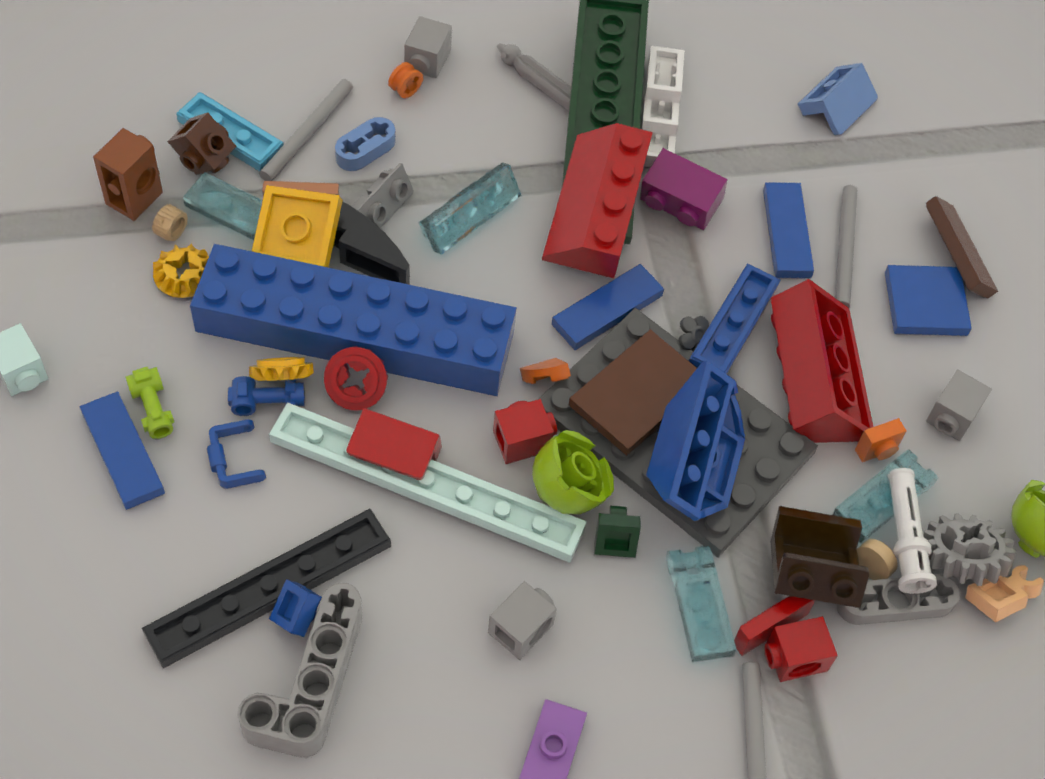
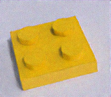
(297, 225)

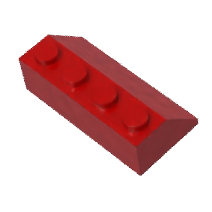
(597, 199)
(820, 365)

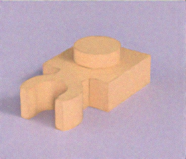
(1006, 595)

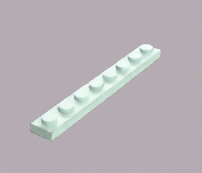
(441, 487)

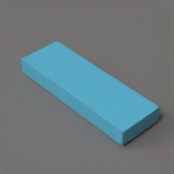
(252, 143)

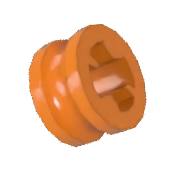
(405, 80)

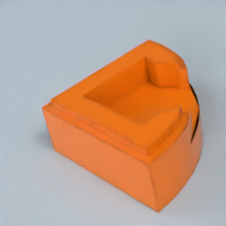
(552, 368)

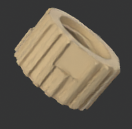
(169, 222)

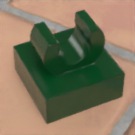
(617, 533)

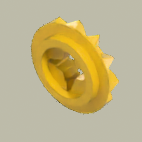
(166, 274)
(281, 369)

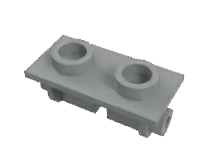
(385, 195)

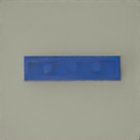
(735, 319)

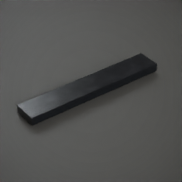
(258, 590)

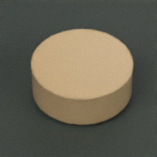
(877, 558)

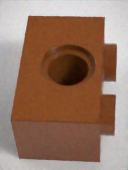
(128, 173)

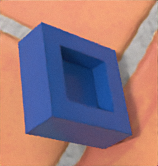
(295, 608)

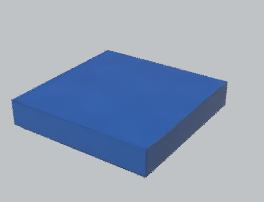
(927, 300)

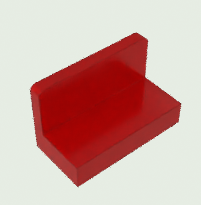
(394, 444)

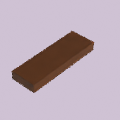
(961, 247)

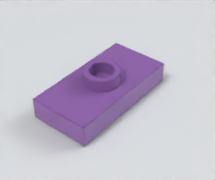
(553, 742)

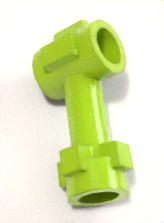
(146, 384)

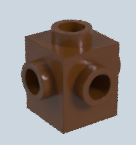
(202, 144)

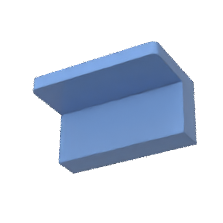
(841, 97)

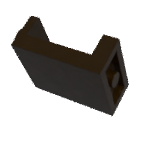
(817, 557)

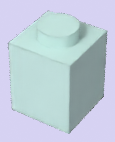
(19, 361)

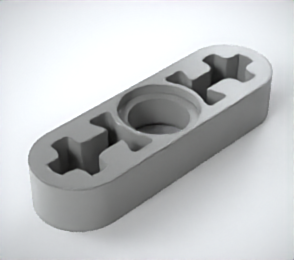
(928, 608)

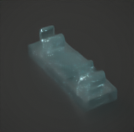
(470, 208)

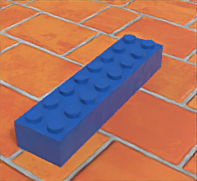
(328, 309)

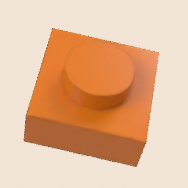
(880, 441)

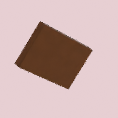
(633, 391)

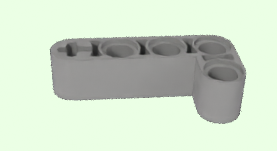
(314, 668)

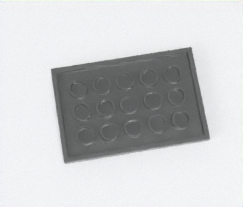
(767, 461)

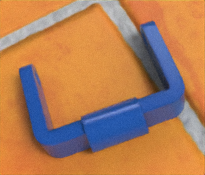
(217, 457)

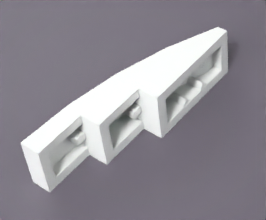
(662, 99)

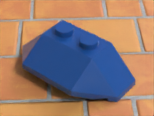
(699, 444)

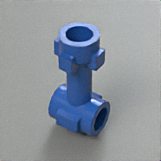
(244, 395)

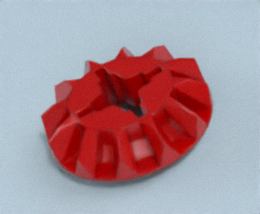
(338, 373)

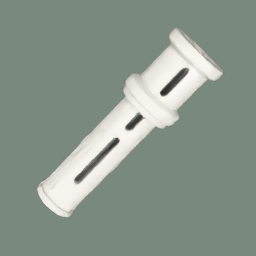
(912, 547)

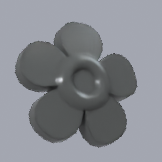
(694, 331)

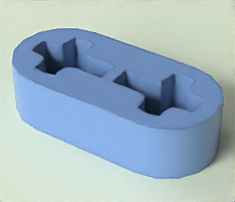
(362, 140)

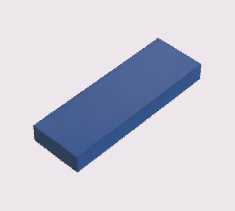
(788, 230)
(607, 306)
(122, 450)

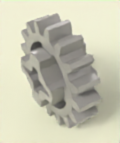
(969, 549)

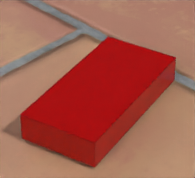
(760, 627)

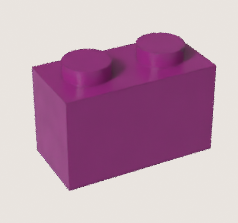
(683, 189)

